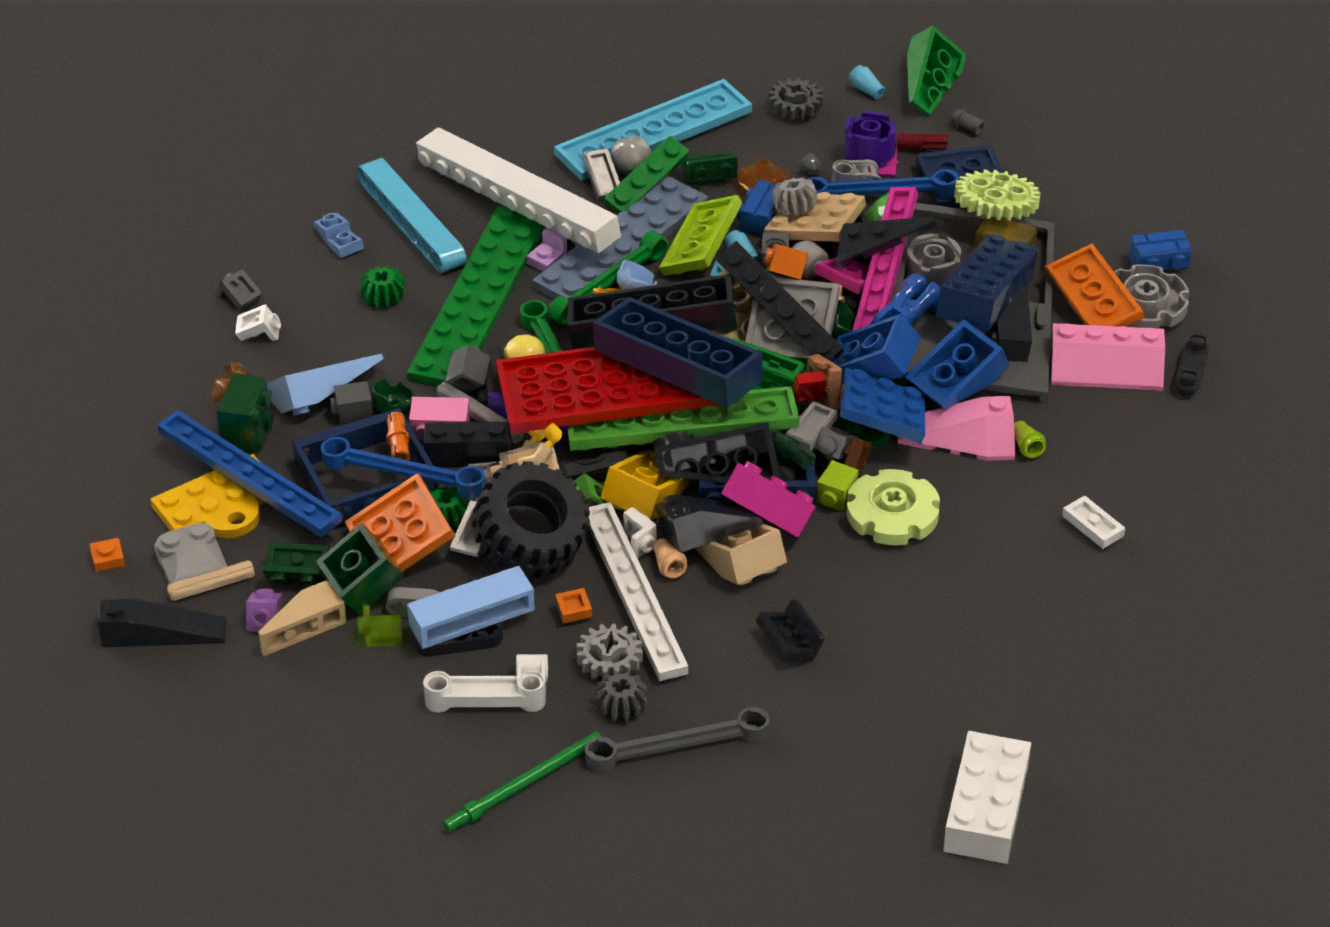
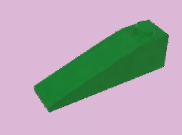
(932, 67)

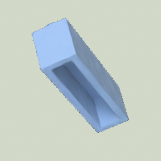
(470, 607)

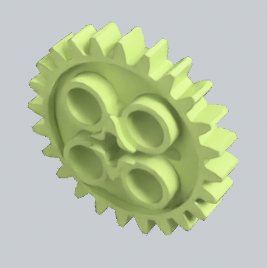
(997, 195)

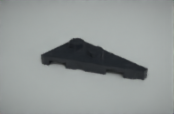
(877, 236)

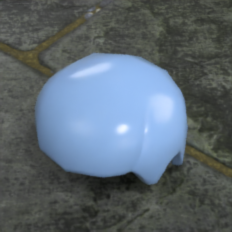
(634, 276)

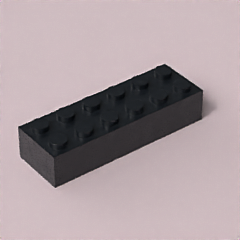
(701, 301)

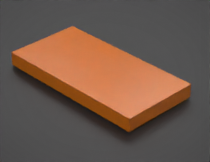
(1094, 289)

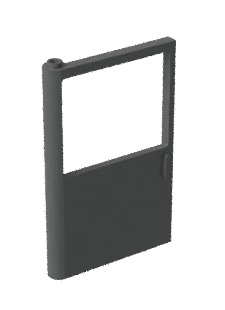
(1020, 377)

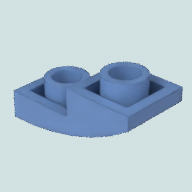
(337, 234)

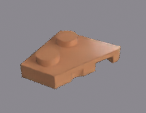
(833, 373)

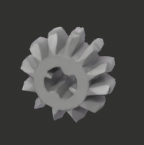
(794, 196)

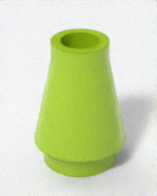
(1030, 442)

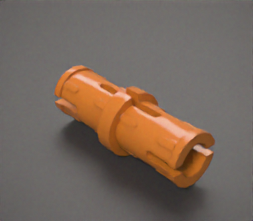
(397, 436)

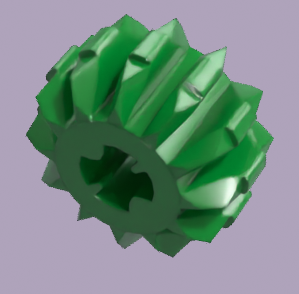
(382, 286)
(451, 504)

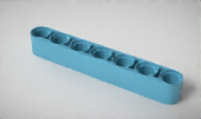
(411, 215)

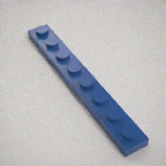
(250, 473)

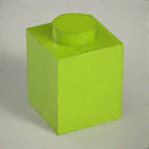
(835, 484)

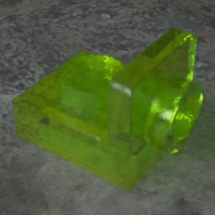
(380, 629)

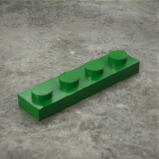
(646, 175)

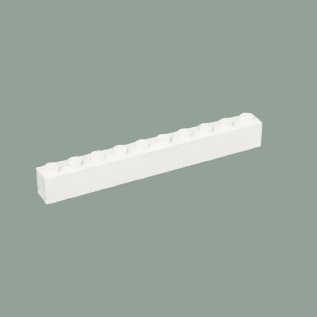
(519, 190)

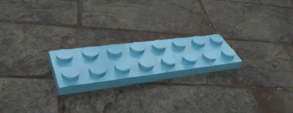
(677, 117)

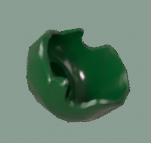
(843, 320)
(391, 397)

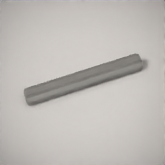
(477, 410)

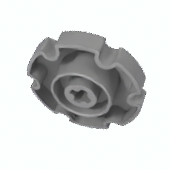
(1157, 293)

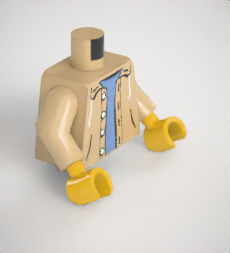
(531, 450)

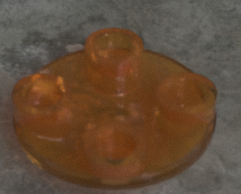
(761, 170)

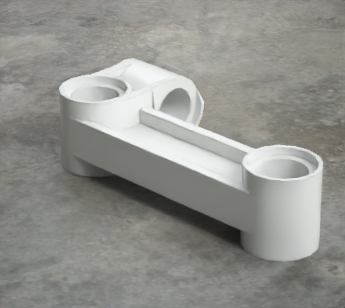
(523, 690)

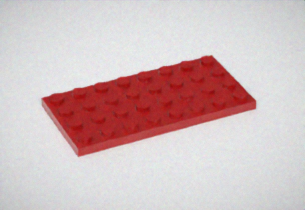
(583, 389)

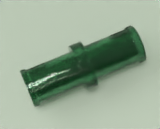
(790, 449)

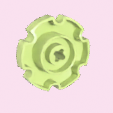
(893, 507)

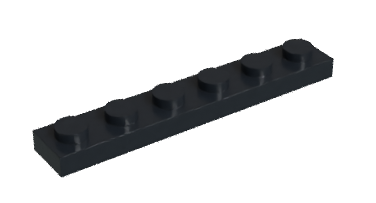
(778, 303)

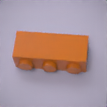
(785, 261)

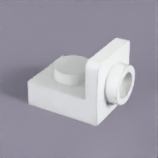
(256, 322)

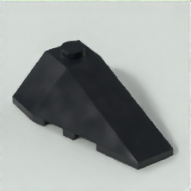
(718, 454)

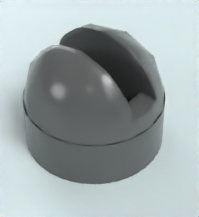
(810, 164)

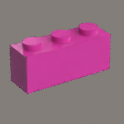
(769, 498)

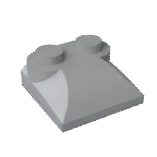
(188, 552)

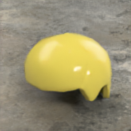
(523, 346)

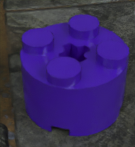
(870, 138)

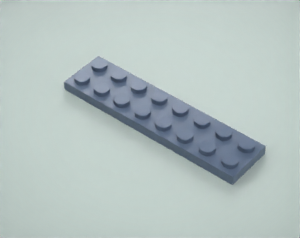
(658, 211)

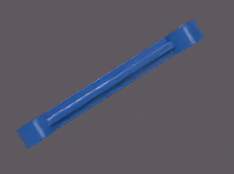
(941, 184)
(402, 467)

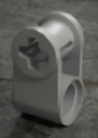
(854, 170)

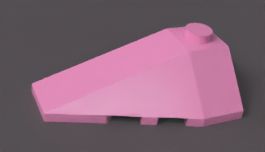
(973, 427)

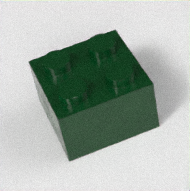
(245, 412)
(360, 568)

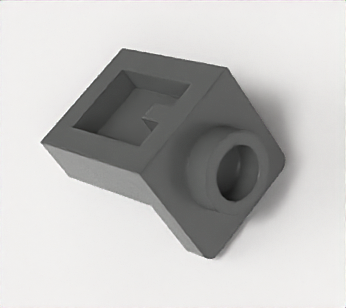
(239, 289)

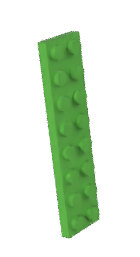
(754, 408)

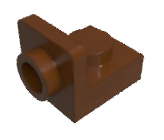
(856, 454)

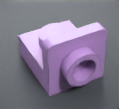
(549, 251)

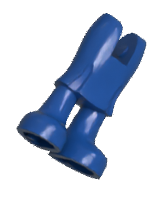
(911, 300)

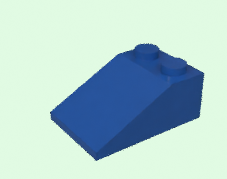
(879, 348)
(959, 366)

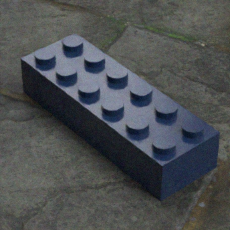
(987, 281)
(678, 352)

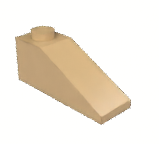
(305, 616)

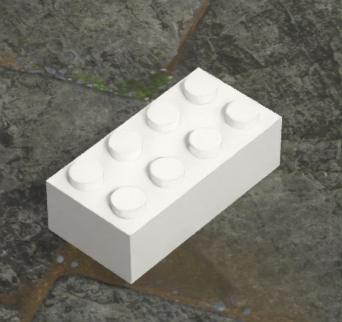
(987, 797)

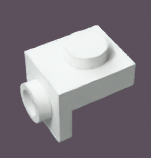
(640, 530)

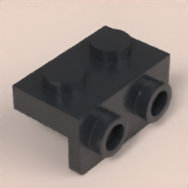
(792, 632)

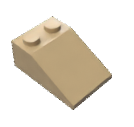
(745, 554)

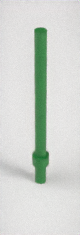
(474, 809)

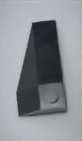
(152, 623)

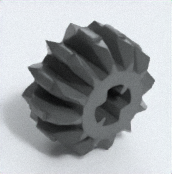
(621, 696)

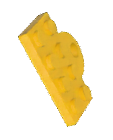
(211, 501)

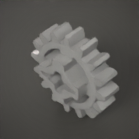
(609, 651)

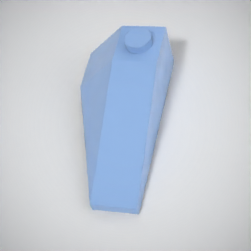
(310, 387)

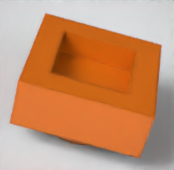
(107, 554)
(573, 605)

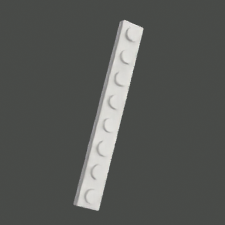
(636, 593)

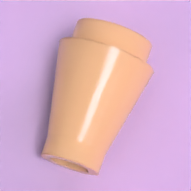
(669, 559)

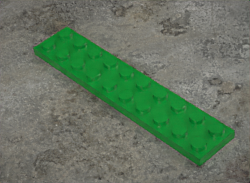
(477, 294)

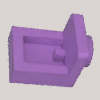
(261, 608)

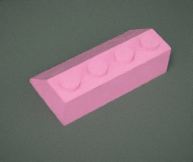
(1107, 357)

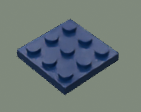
(883, 405)

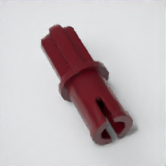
(922, 141)

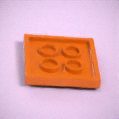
(406, 522)

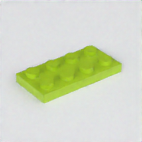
(700, 235)

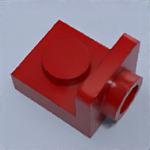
(808, 387)

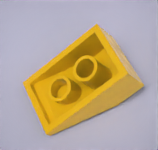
(639, 484)

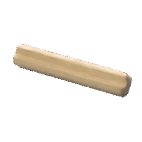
(210, 580)

